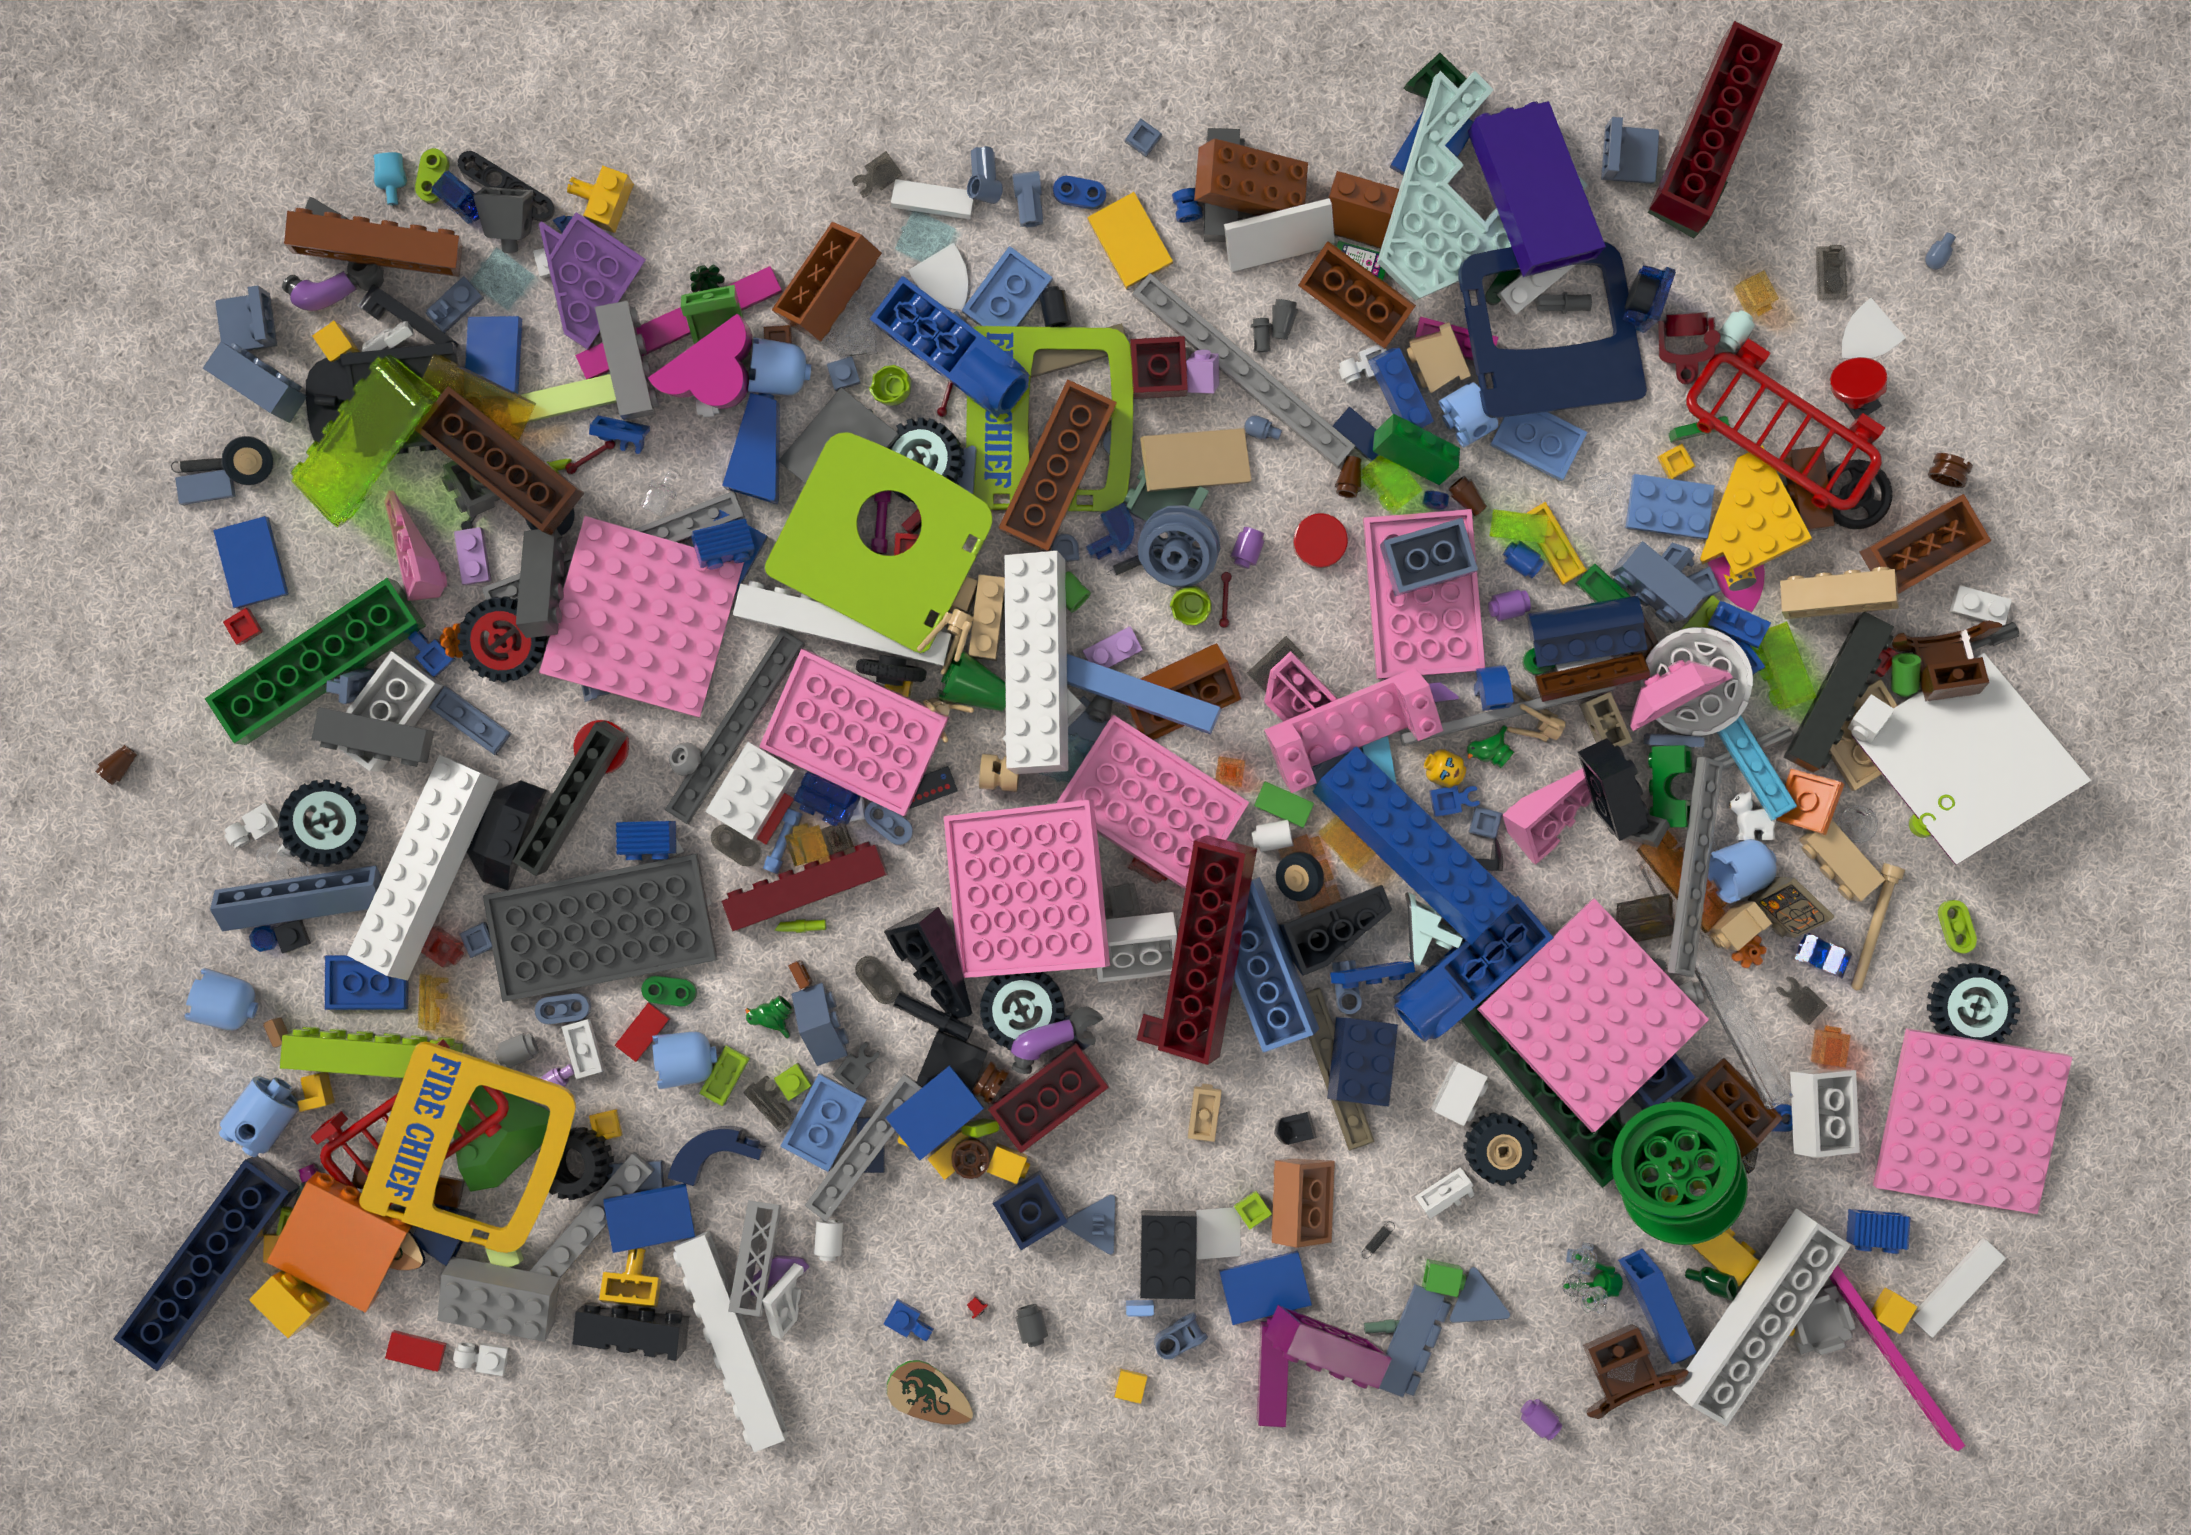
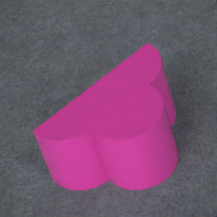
(711, 367)

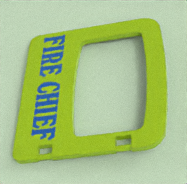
(1004, 440)

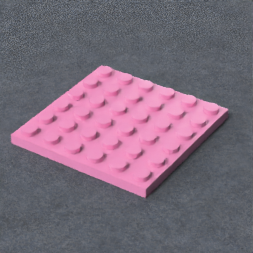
(641, 618)
(1027, 889)
(1593, 1015)
(1972, 1121)

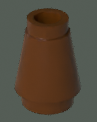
(1349, 479)
(1467, 495)
(116, 765)

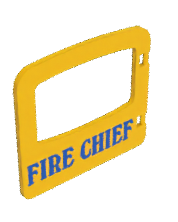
(421, 1130)

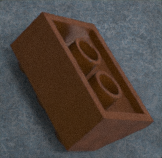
(1735, 1104)

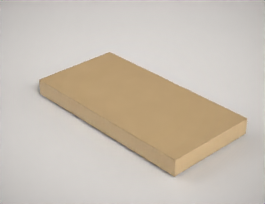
(1195, 459)

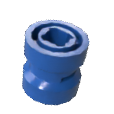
(1186, 206)

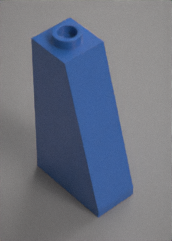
(756, 453)
(1658, 1305)

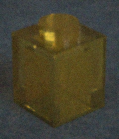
(1756, 294)
(806, 844)

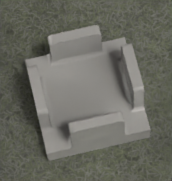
(1824, 1324)

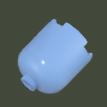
(777, 367)
(1742, 869)
(221, 1001)
(682, 1058)

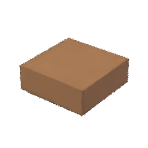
(275, 1029)

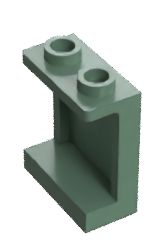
(1144, 503)

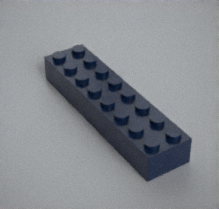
(206, 1263)

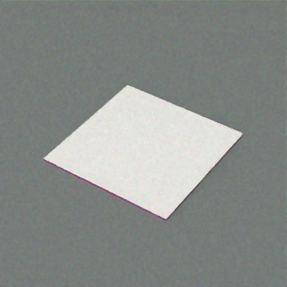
(1982, 753)

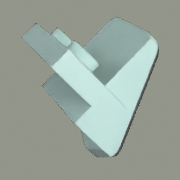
(1425, 924)

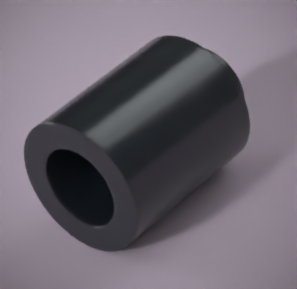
(1055, 307)

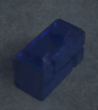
(456, 197)
(826, 798)

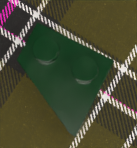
(1422, 81)

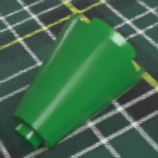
(973, 685)

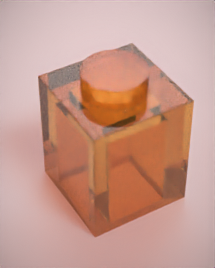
(1830, 1046)

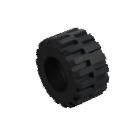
(596, 1165)

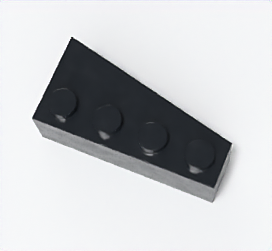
(631, 1330)

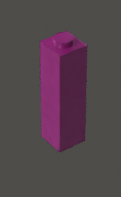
(1271, 1382)

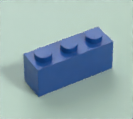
(1400, 387)

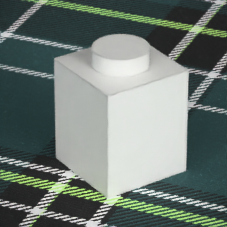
(1870, 719)

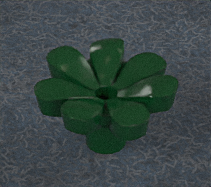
(706, 278)

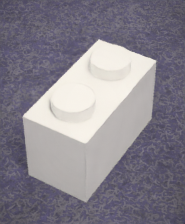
(1460, 1093)

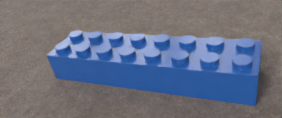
(1413, 845)

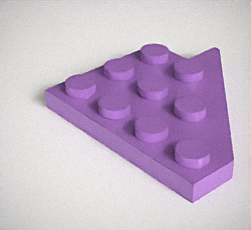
(586, 272)

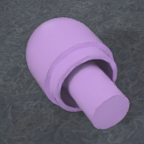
(559, 1075)

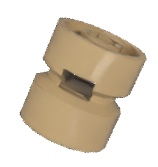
(990, 779)

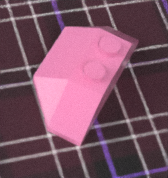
(1295, 689)
(1674, 689)

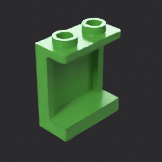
(709, 310)

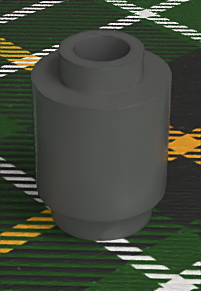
(1031, 1325)

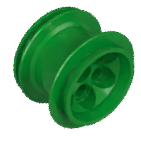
(1667, 1131)

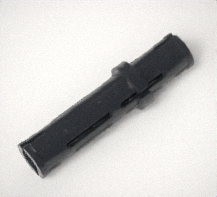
(937, 1018)

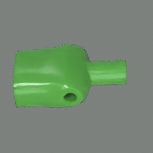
(1075, 592)

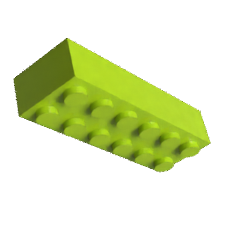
(352, 1052)

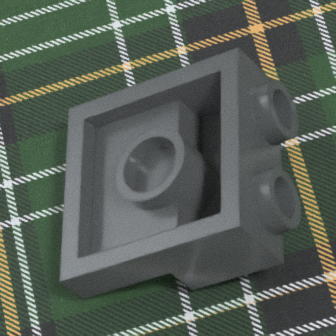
(470, 493)

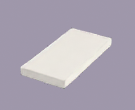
(1279, 235)

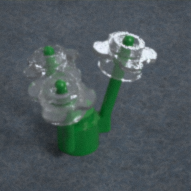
(1595, 1293)

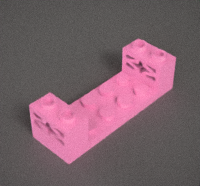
(1352, 722)

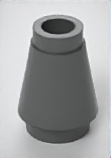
(1283, 317)

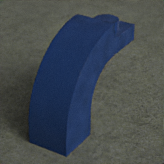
(692, 1156)

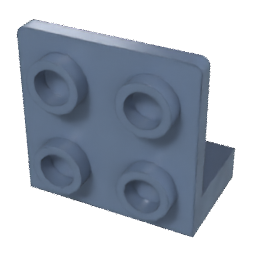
(1629, 153)
(247, 320)

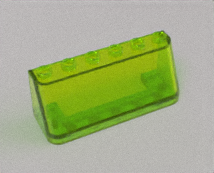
(363, 439)

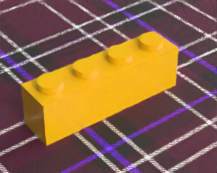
(1727, 1253)

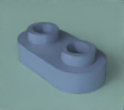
(888, 824)
(563, 1008)

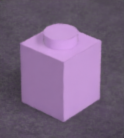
(1203, 372)

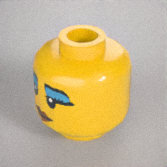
(1445, 768)

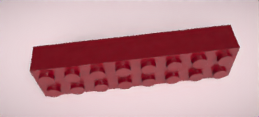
(1716, 127)
(1207, 949)

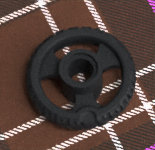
(1875, 508)
(891, 670)

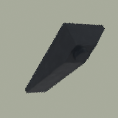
(1329, 930)
(931, 950)

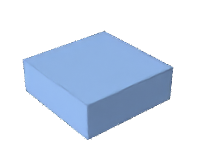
(1139, 1308)

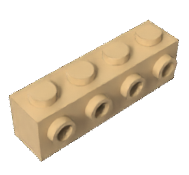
(1839, 594)

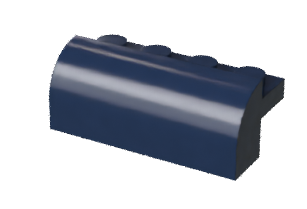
(1587, 631)

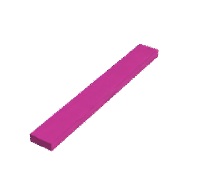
(674, 325)
(1895, 1359)

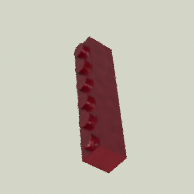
(804, 887)

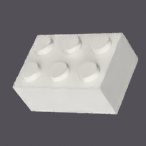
(751, 791)
(1139, 947)
(1824, 1112)

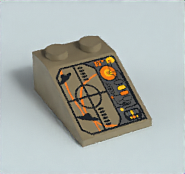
(1790, 907)

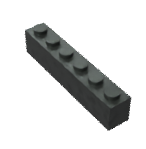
(1839, 692)
(570, 798)

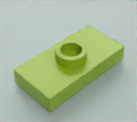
(724, 1075)

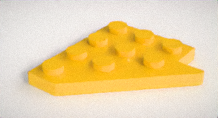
(1754, 519)

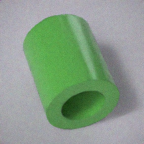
(1905, 674)

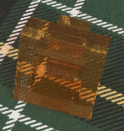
(1230, 771)

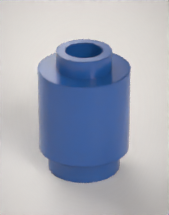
(1523, 559)

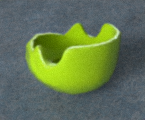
(890, 385)
(1191, 605)

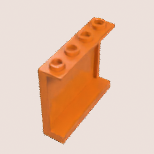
(337, 1242)

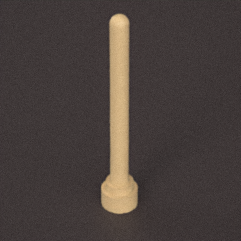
(1891, 875)

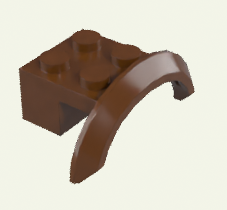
(1948, 661)
(1627, 1346)

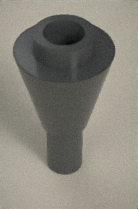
(1100, 709)

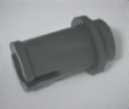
(1261, 334)

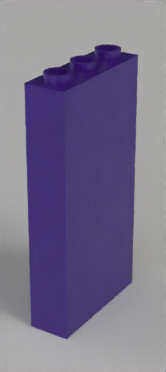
(1536, 188)

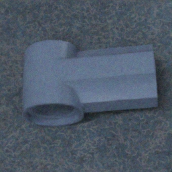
(983, 181)
(1028, 193)
(1341, 992)

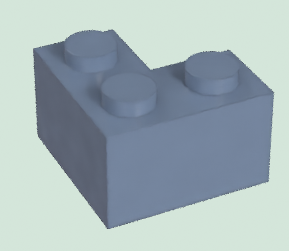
(820, 1024)

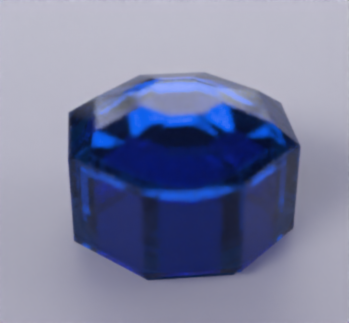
(1435, 500)
(263, 938)

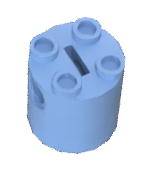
(267, 1108)

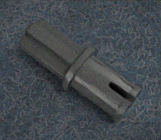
(1564, 302)

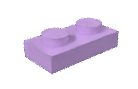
(472, 556)
(1114, 649)

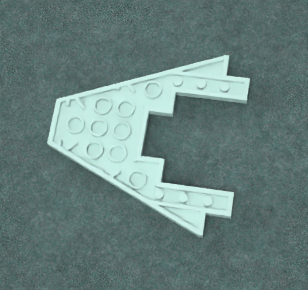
(1430, 222)

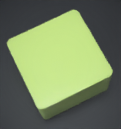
(505, 1259)

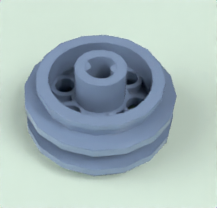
(1172, 567)

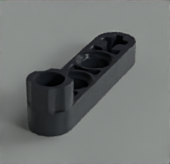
(508, 181)
(377, 302)

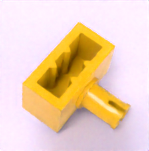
(605, 197)
(632, 1285)

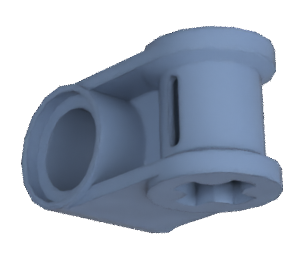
(1181, 1336)

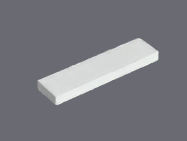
(1957, 1287)

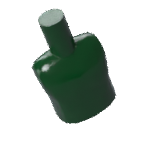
(1715, 1282)

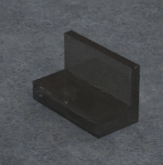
(1647, 917)

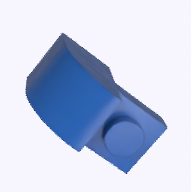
(1494, 687)

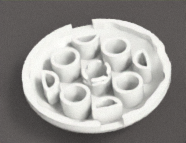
(1718, 706)

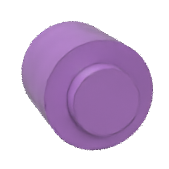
(1247, 547)
(1509, 604)
(1540, 1419)

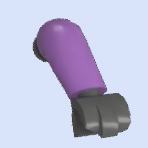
(317, 296)
(1036, 1041)

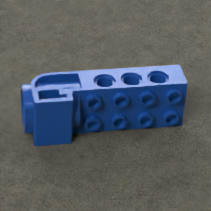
(951, 348)
(1470, 973)

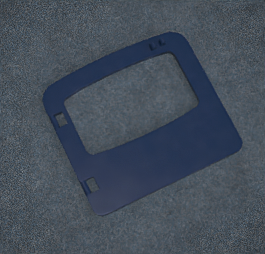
(1553, 376)

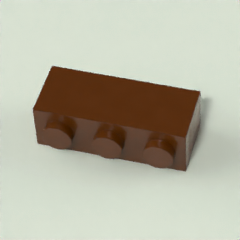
(1812, 516)

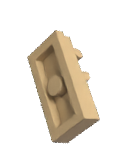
(1204, 1113)

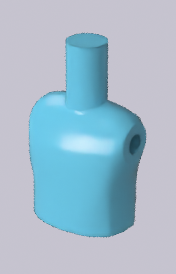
(389, 174)

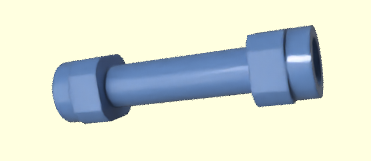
(773, 863)

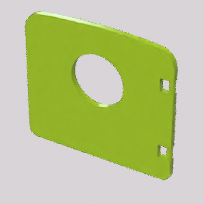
(830, 563)

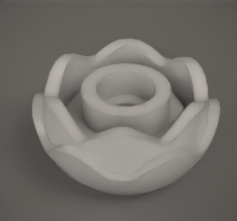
(684, 758)

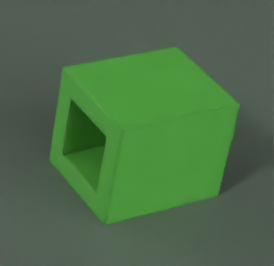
(1443, 1278)

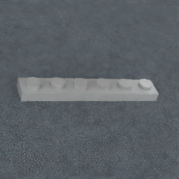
(860, 1152)
(592, 1218)

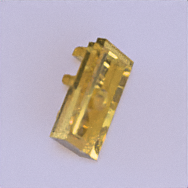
(427, 1011)

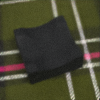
(949, 1050)

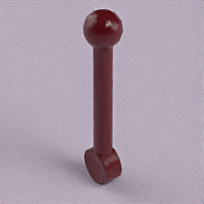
(942, 411)
(571, 468)
(1226, 578)

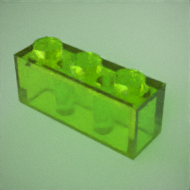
(1784, 668)

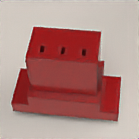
(976, 1307)

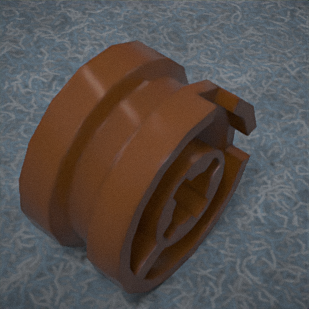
(1950, 470)
(990, 1082)
(965, 1168)

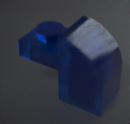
(1120, 533)
(1823, 955)

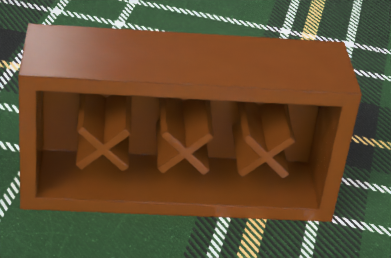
(1248, 178)
(826, 281)
(1928, 543)

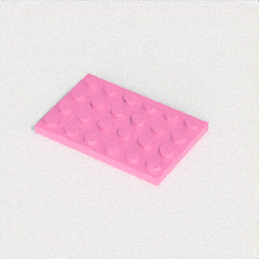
(1428, 628)
(853, 732)
(1151, 799)

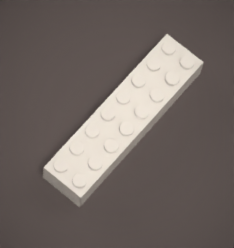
(1036, 663)
(422, 868)
(1761, 1317)

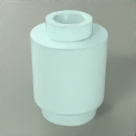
(1736, 331)

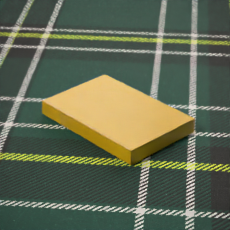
(1129, 240)

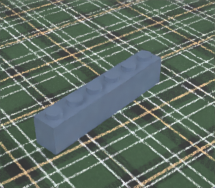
(295, 898)

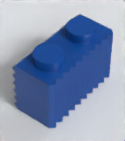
(723, 544)
(646, 838)
(1879, 1230)

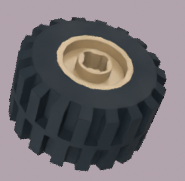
(1500, 1148)

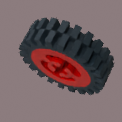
(471, 636)

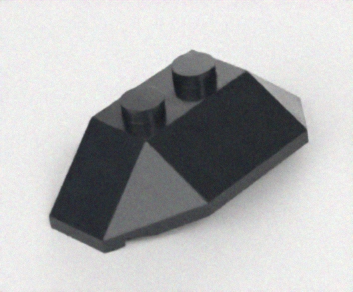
(503, 832)

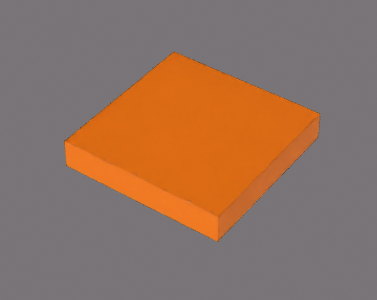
(1815, 801)

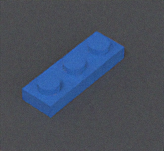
(1372, 974)

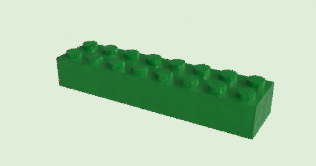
(301, 668)

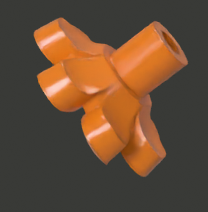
(450, 641)
(1750, 953)

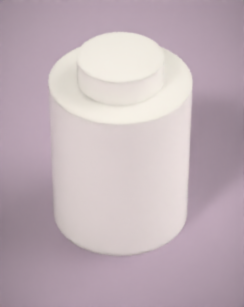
(1273, 836)
(828, 1239)

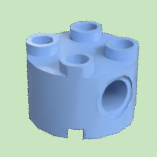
(1465, 414)

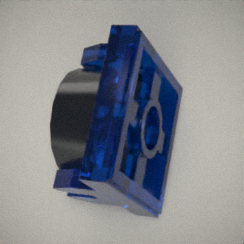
(1648, 297)

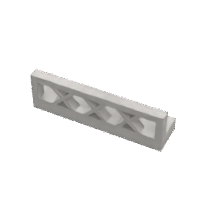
(749, 1256)

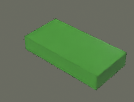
(1283, 804)

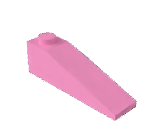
(416, 561)
(1544, 813)

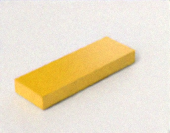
(1558, 548)

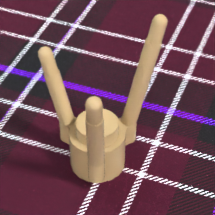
(959, 625)
(944, 707)
(1548, 724)

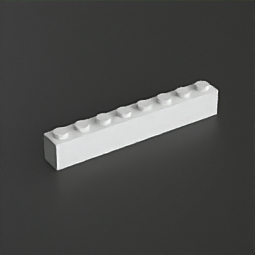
(815, 619)
(731, 1342)

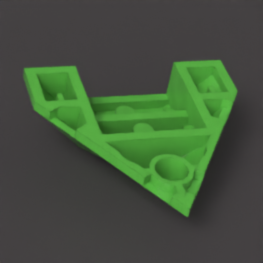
(492, 1159)

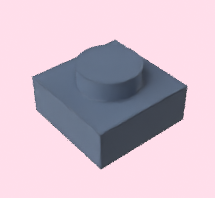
(843, 373)

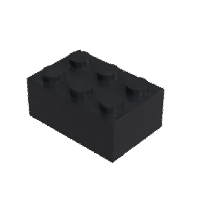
(1614, 788)
(1168, 1254)

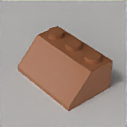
(1303, 1202)

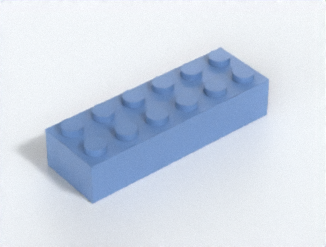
(1269, 978)

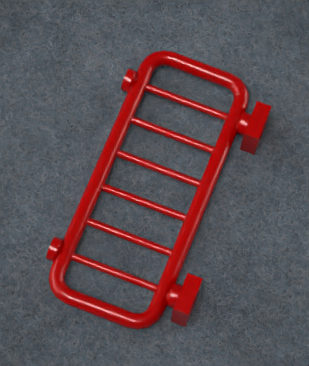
(1860, 433)
(337, 1137)

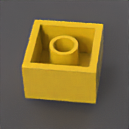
(289, 1302)

